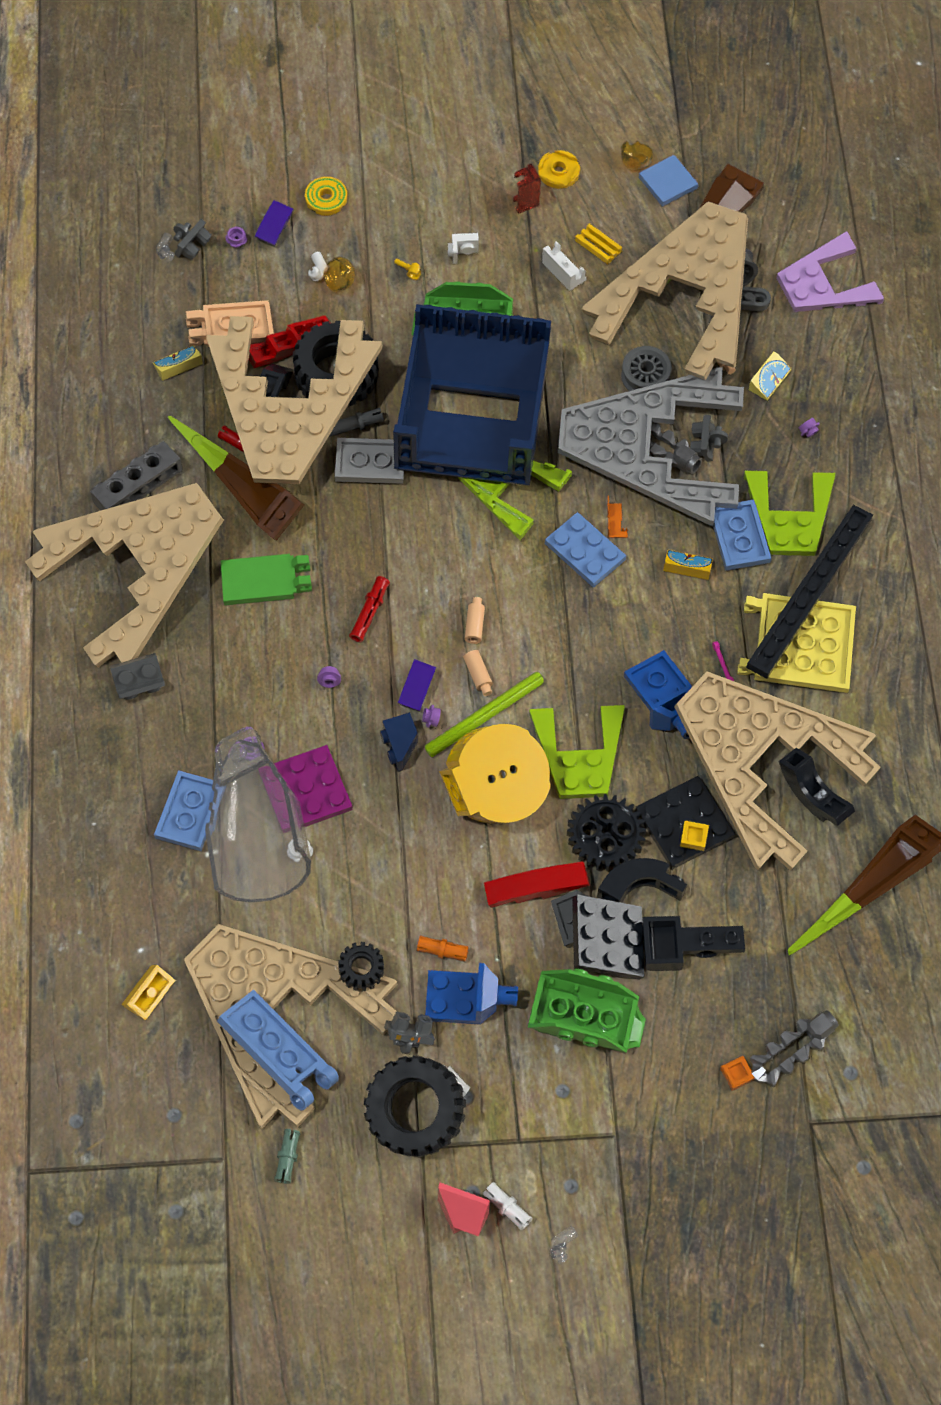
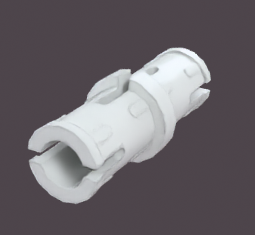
(507, 1206)

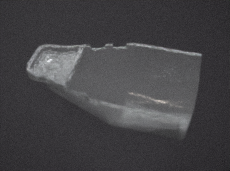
(254, 824)

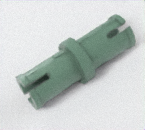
(287, 1156)

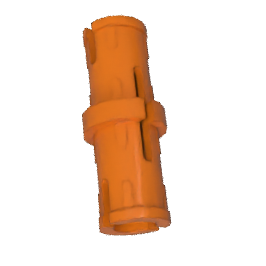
(442, 948)

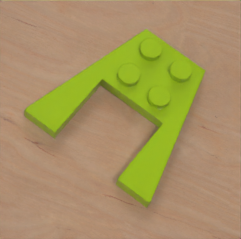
(490, 491)
(791, 531)
(580, 771)

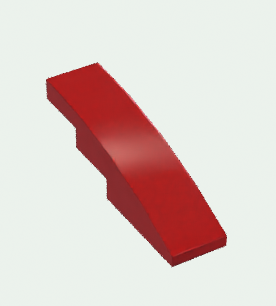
(281, 344)
(536, 883)

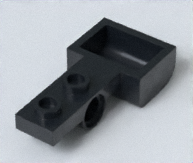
(668, 941)

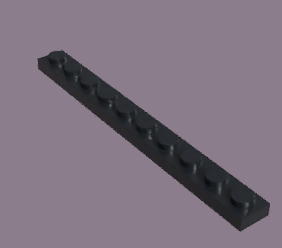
(809, 592)

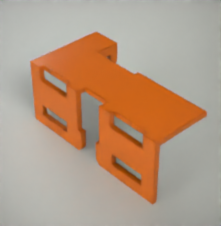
(614, 512)

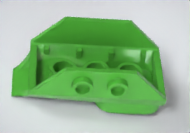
(469, 297)
(587, 1010)

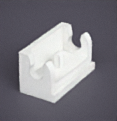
(562, 267)

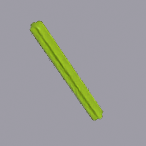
(484, 714)

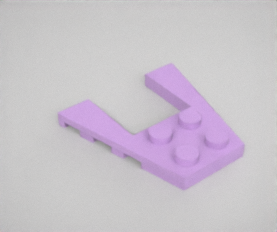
(809, 288)

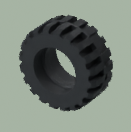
(318, 345)
(381, 1097)

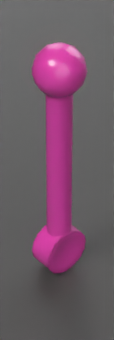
(716, 647)

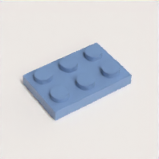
(741, 536)
(585, 549)
(186, 811)

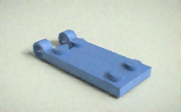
(277, 1048)

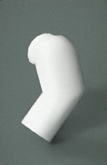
(320, 267)

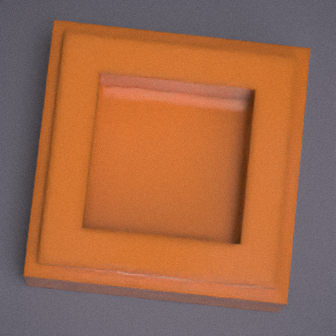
(737, 1073)

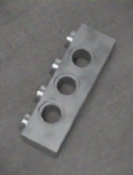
(167, 466)

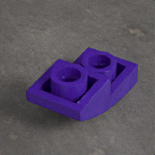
(274, 223)
(416, 685)

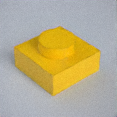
(694, 835)

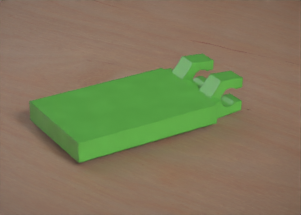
(264, 578)

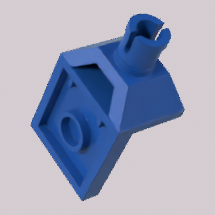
(660, 688)
(466, 996)

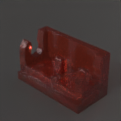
(528, 189)

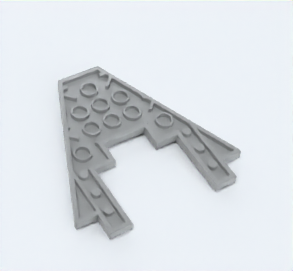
(616, 434)

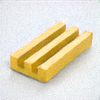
(601, 241)

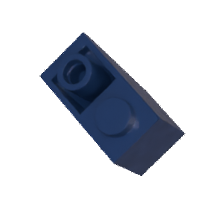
(401, 738)

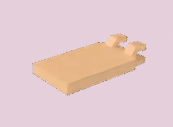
(216, 320)

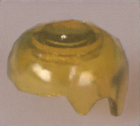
(636, 156)
(340, 274)

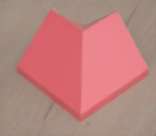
(463, 1209)

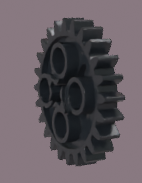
(590, 845)

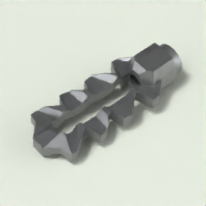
(683, 456)
(817, 1029)

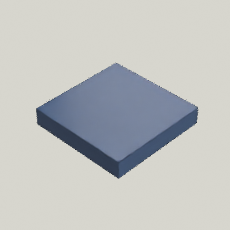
(668, 180)

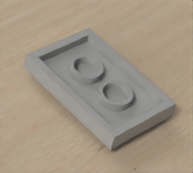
(366, 461)

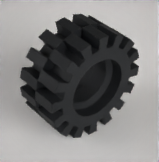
(358, 952)

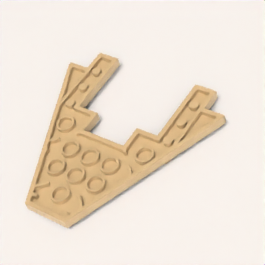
(701, 253)
(287, 433)
(165, 537)
(735, 727)
(235, 963)

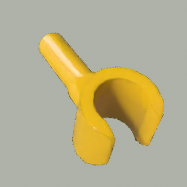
(413, 269)

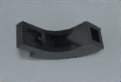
(811, 790)
(640, 873)

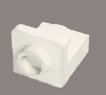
(463, 244)

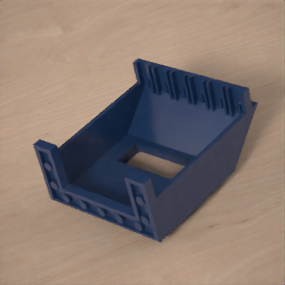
(476, 357)

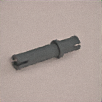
(357, 421)

